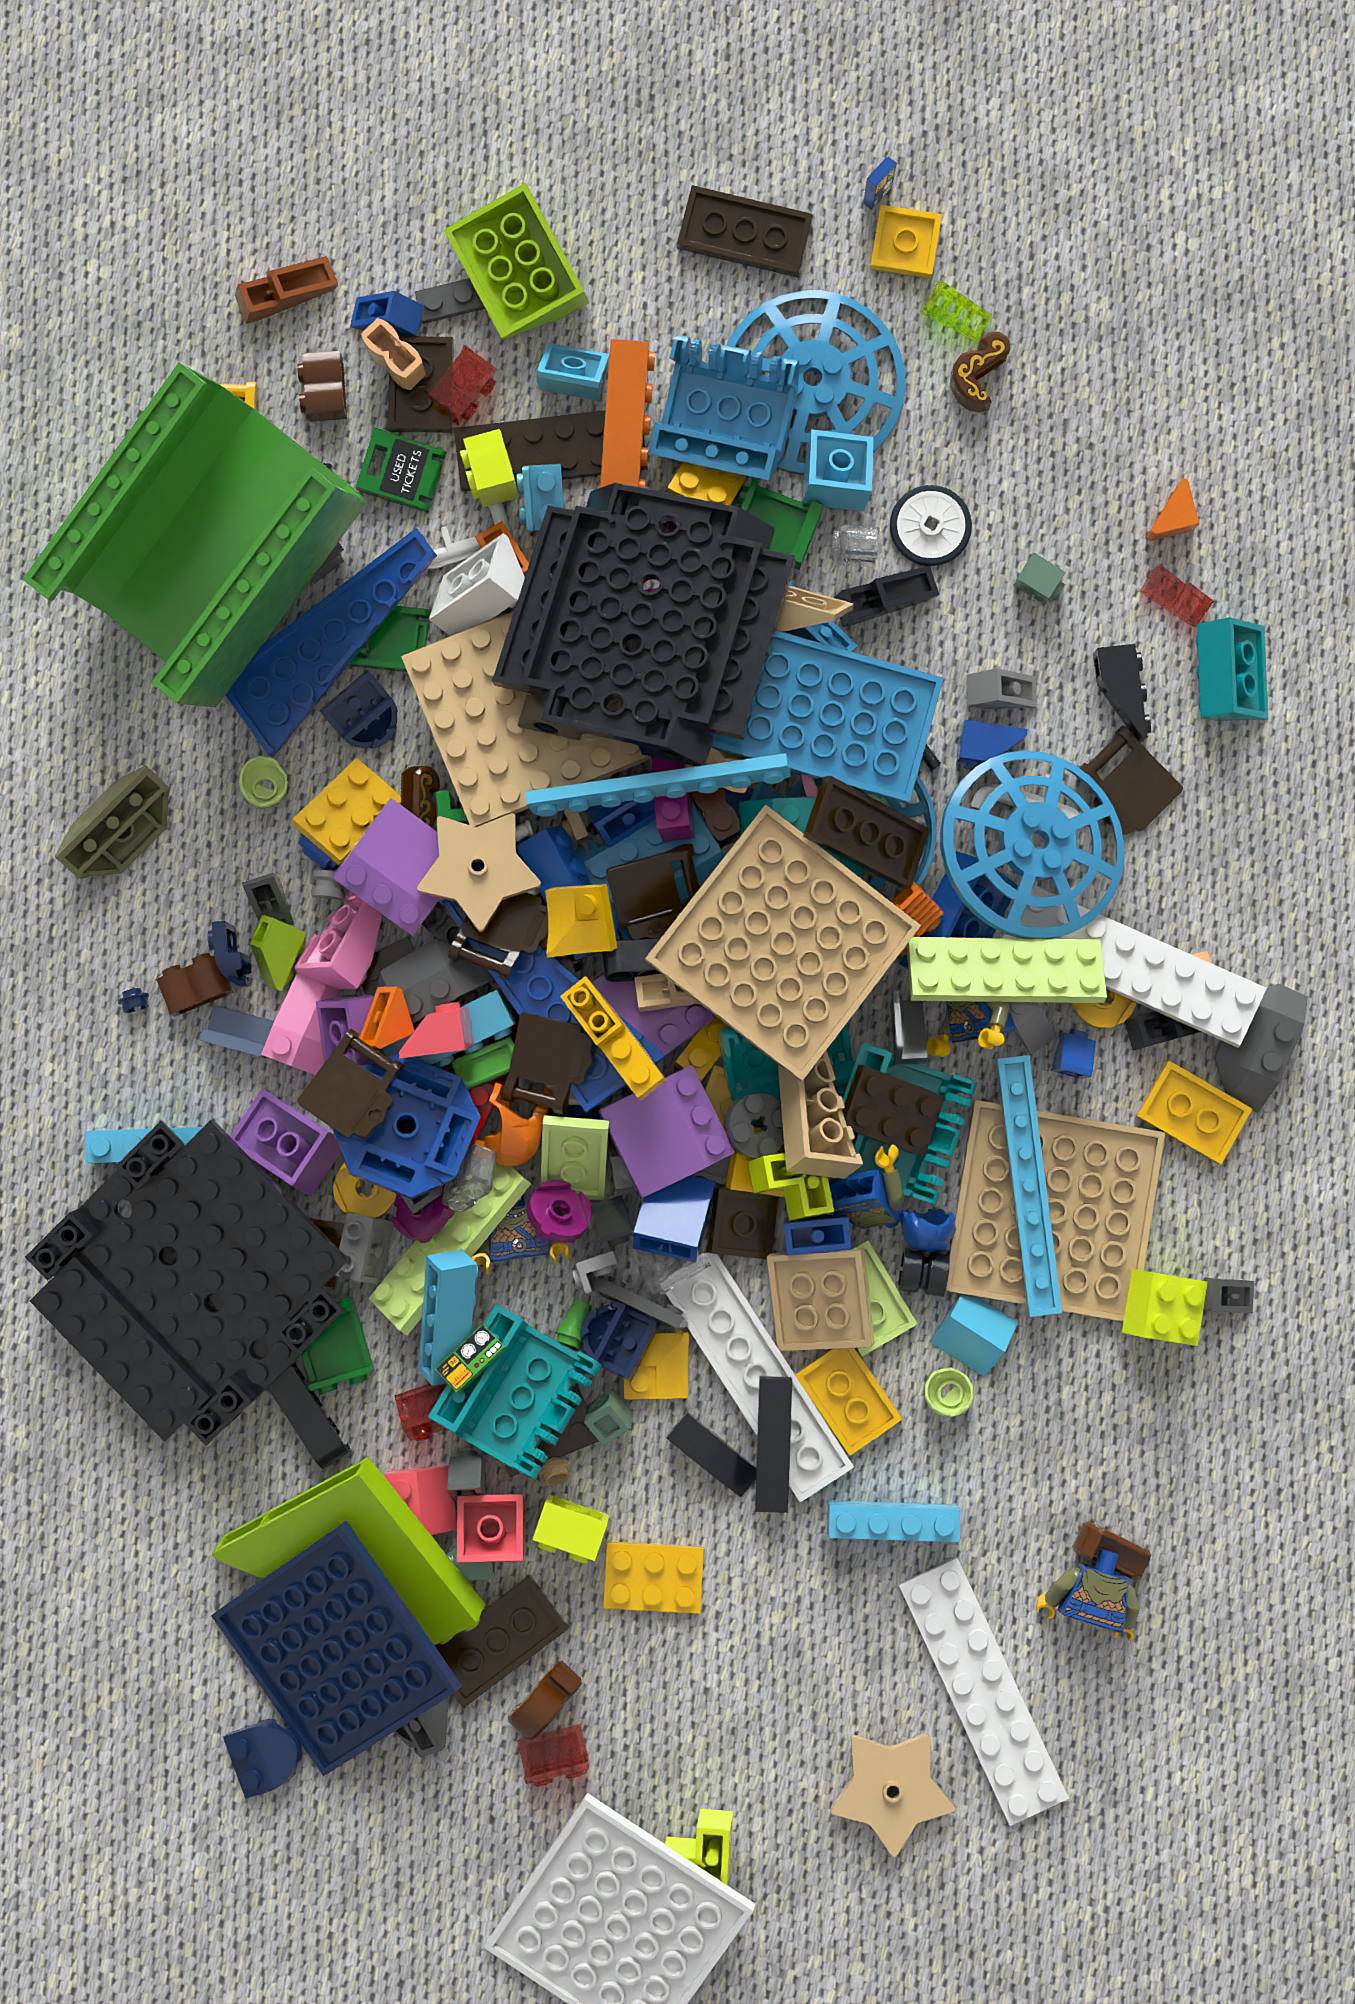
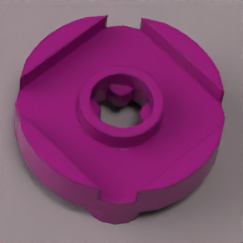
(423, 1225)
(552, 1226)

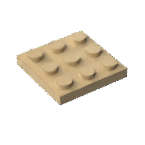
(820, 1300)

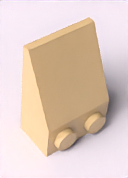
(809, 608)

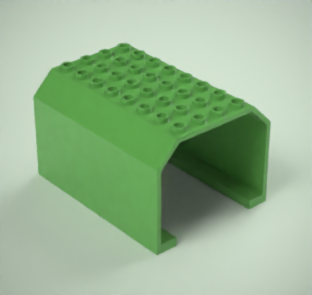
(199, 534)

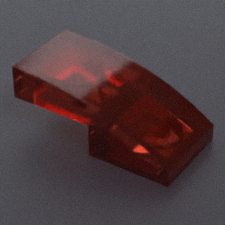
(1175, 596)

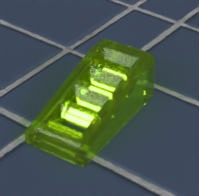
(940, 315)

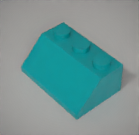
(1232, 670)

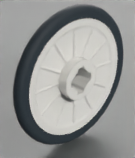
(919, 542)

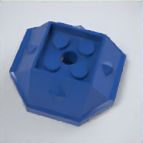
(430, 1154)

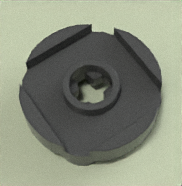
(740, 1130)

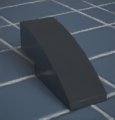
(888, 595)
(1155, 1029)
(712, 1454)

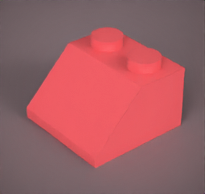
(440, 1032)
(427, 1496)
(491, 1528)

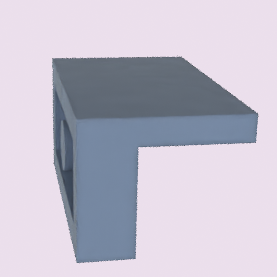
(237, 1031)

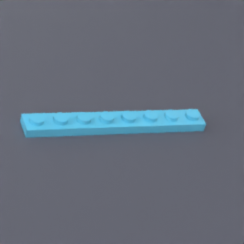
(666, 783)
(1028, 1186)

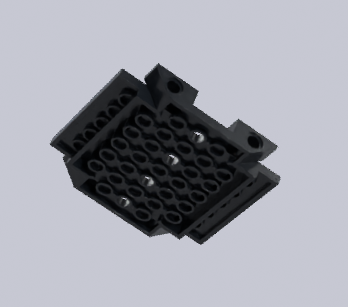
(699, 630)
(149, 1319)

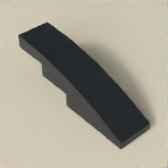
(773, 1444)

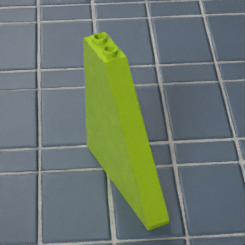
(388, 1530)

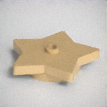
(482, 891)
(883, 1766)

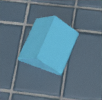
(572, 371)
(974, 1333)

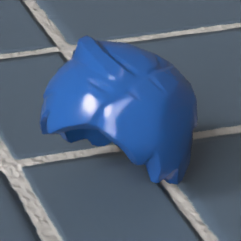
(928, 1230)

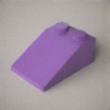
(339, 1016)
(286, 1142)

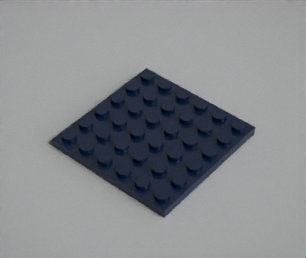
(336, 1649)

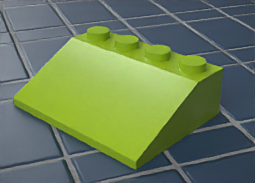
(516, 264)

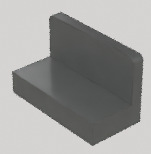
(908, 1030)

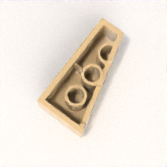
(814, 1124)

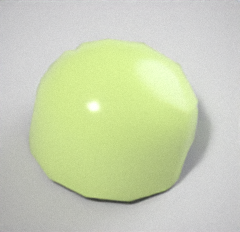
(259, 770)
(957, 1400)

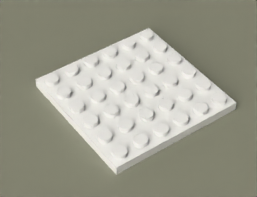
(617, 1916)

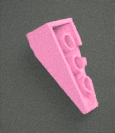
(344, 948)
(296, 1030)

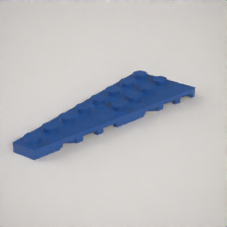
(314, 650)
(537, 990)

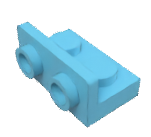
(541, 488)

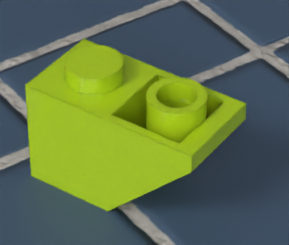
(275, 950)

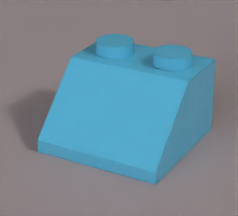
(838, 470)

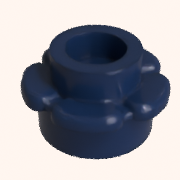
(133, 998)

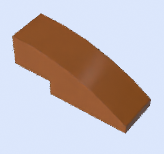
(285, 288)

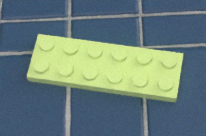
(1006, 970)
(402, 1290)

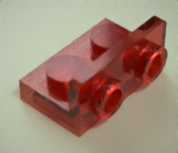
(463, 385)
(414, 1410)
(554, 1755)

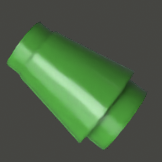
(571, 1325)

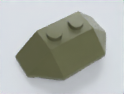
(116, 826)

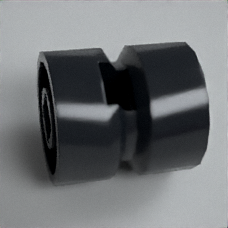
(924, 1272)

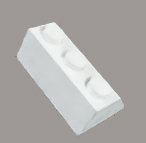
(478, 588)

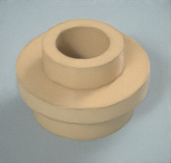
(555, 1471)

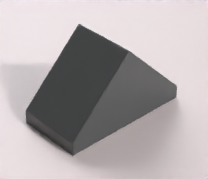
(268, 898)
(1229, 1295)

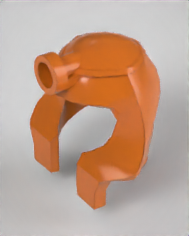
(518, 1136)

